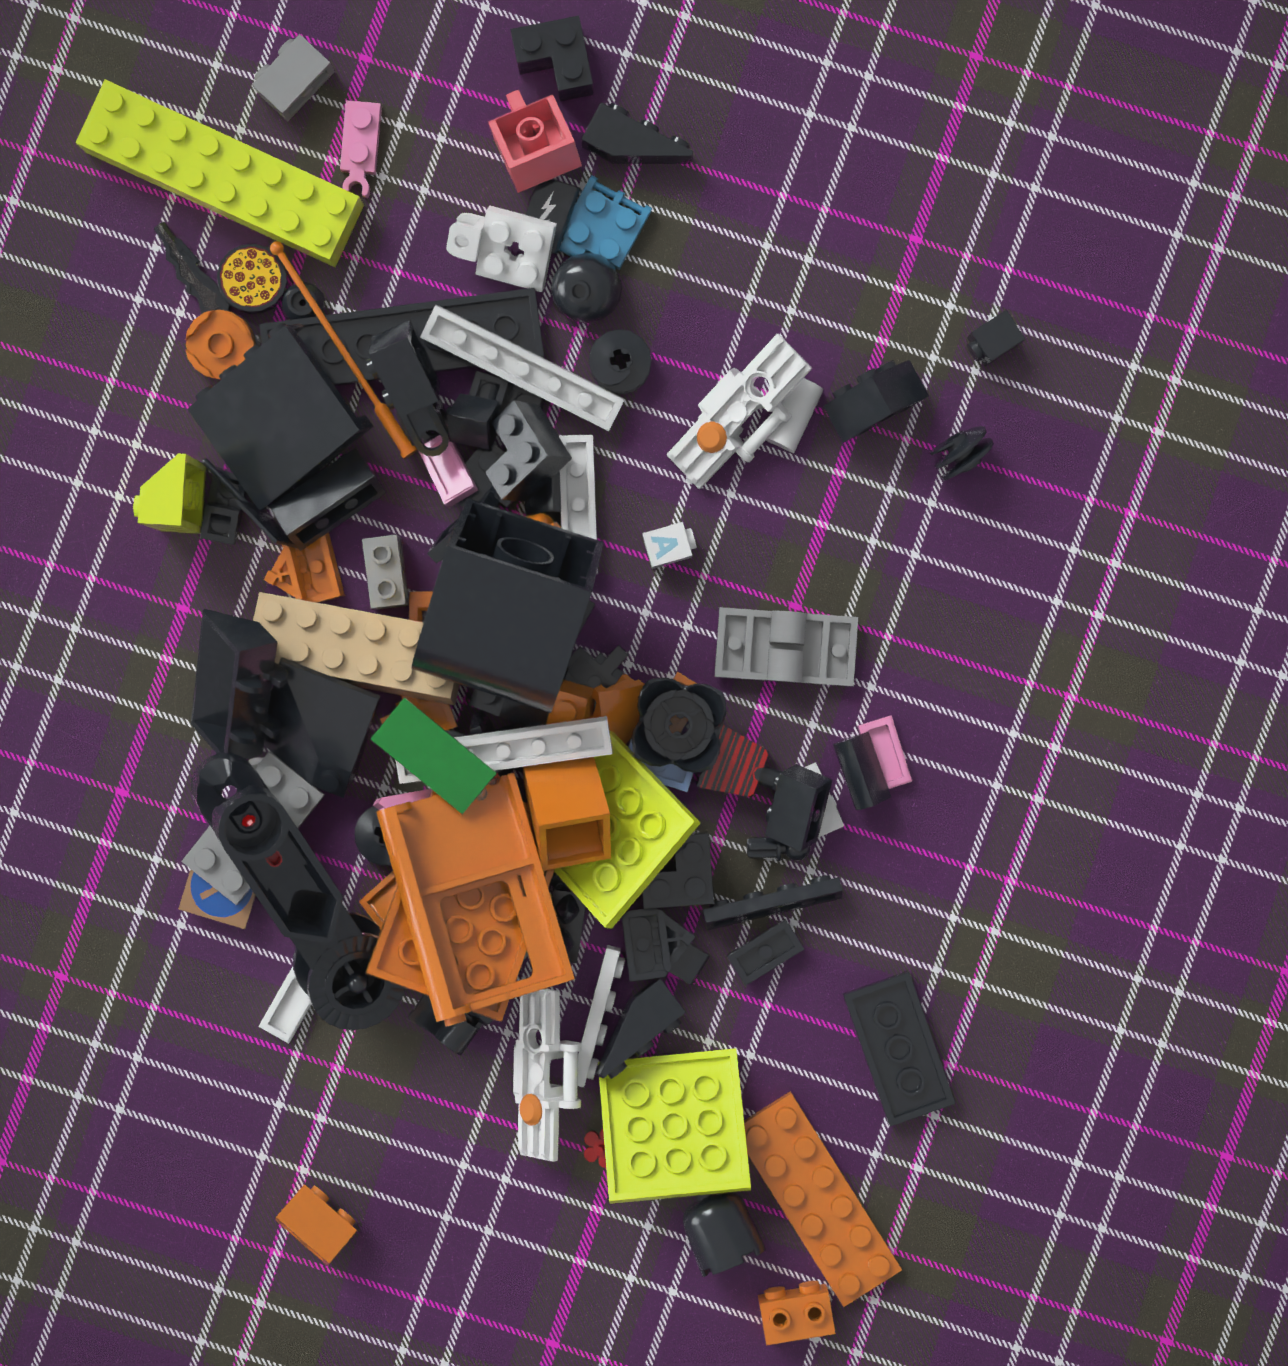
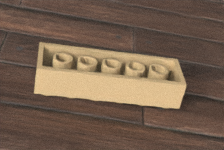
(351, 646)

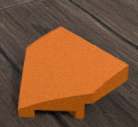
(308, 573)
(619, 705)

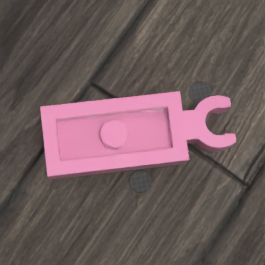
(360, 143)

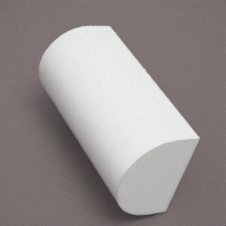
(801, 406)

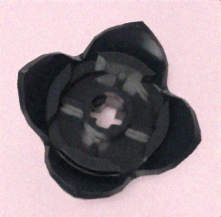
(699, 745)

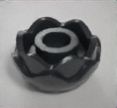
(293, 297)

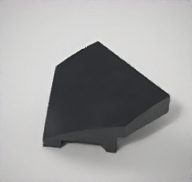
(652, 943)

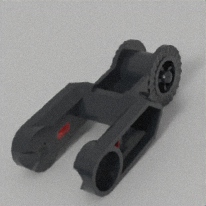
(297, 894)

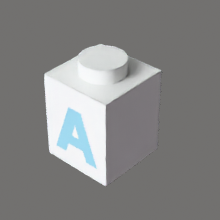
(669, 544)

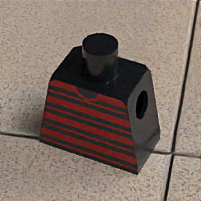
(738, 766)

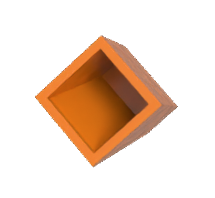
(568, 812)

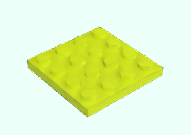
(644, 831)
(674, 1127)

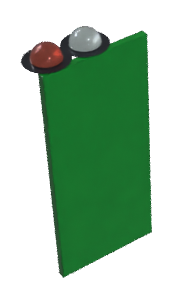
(435, 756)

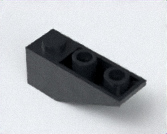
(626, 141)
(642, 1019)

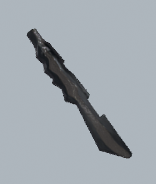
(190, 274)

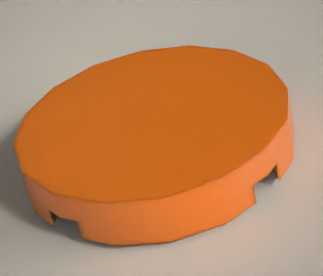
(217, 342)

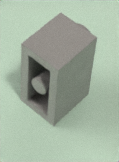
(292, 77)

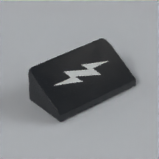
(554, 203)

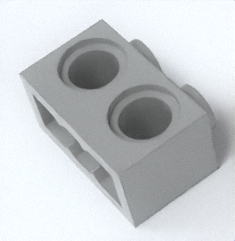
(385, 572)

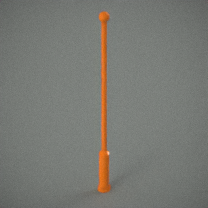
(381, 409)

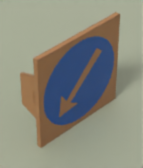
(206, 901)

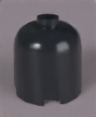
(721, 1232)

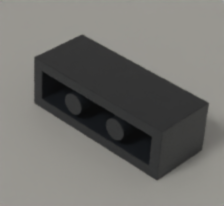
(327, 499)

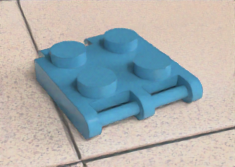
(603, 224)

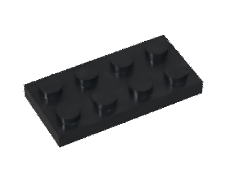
(899, 1048)

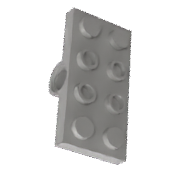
(786, 646)
(208, 856)

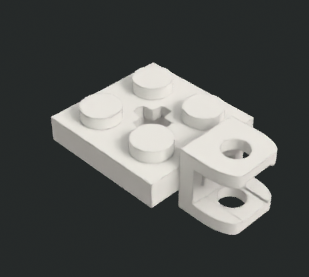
(488, 238)

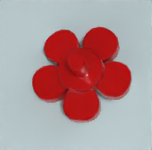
(596, 1148)

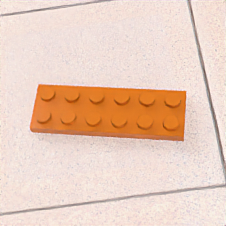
(818, 1200)

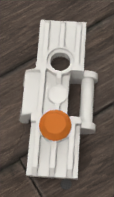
(731, 403)
(536, 1097)

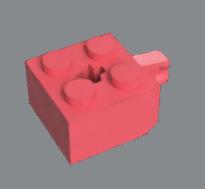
(534, 141)

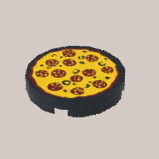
(251, 279)

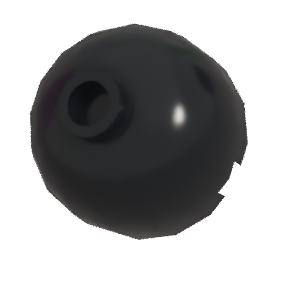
(586, 288)

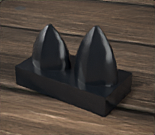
(570, 917)

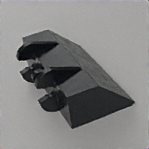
(235, 684)

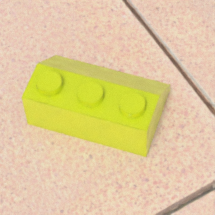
(173, 497)

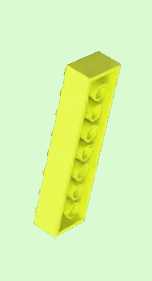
(220, 173)

